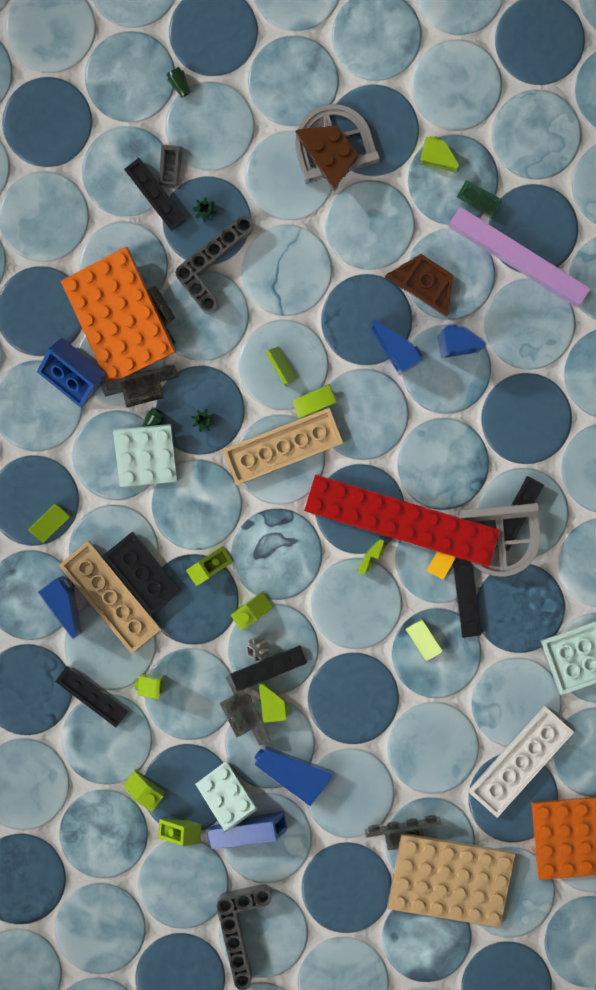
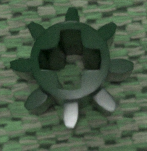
(205, 204)
(197, 418)

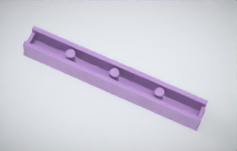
(519, 257)

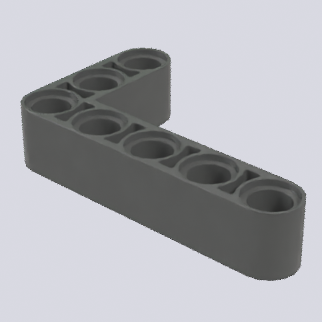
(210, 260)
(235, 930)

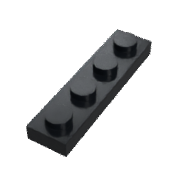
(155, 194)
(526, 495)
(466, 598)
(267, 668)
(91, 696)

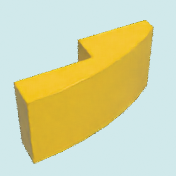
(440, 564)

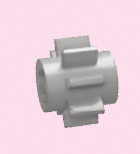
(257, 648)

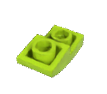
(314, 400)
(374, 551)

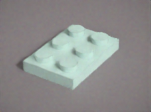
(226, 796)

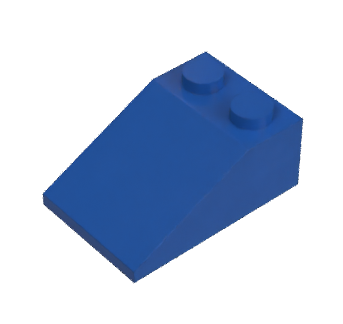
(399, 350)
(62, 602)

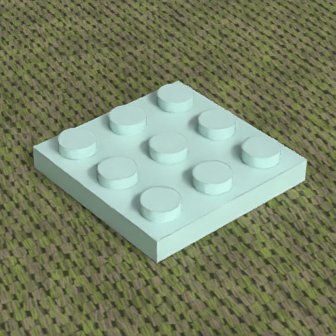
(145, 455)
(572, 657)

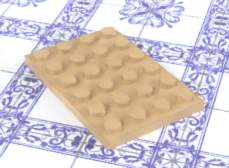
(451, 880)

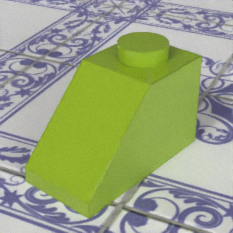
(438, 155)
(209, 566)
(251, 611)
(150, 685)
(272, 704)
(144, 790)
(180, 831)

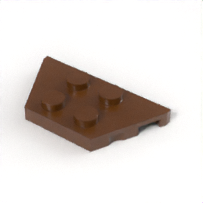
(329, 151)
(425, 282)

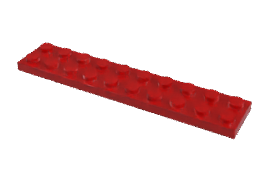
(402, 520)

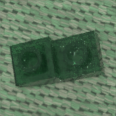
(479, 198)

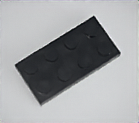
(141, 573)

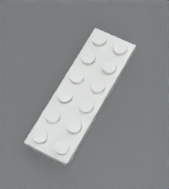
(520, 761)

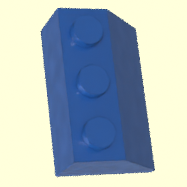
(458, 341)
(71, 372)

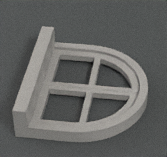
(367, 159)
(499, 514)

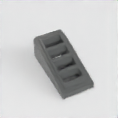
(164, 148)

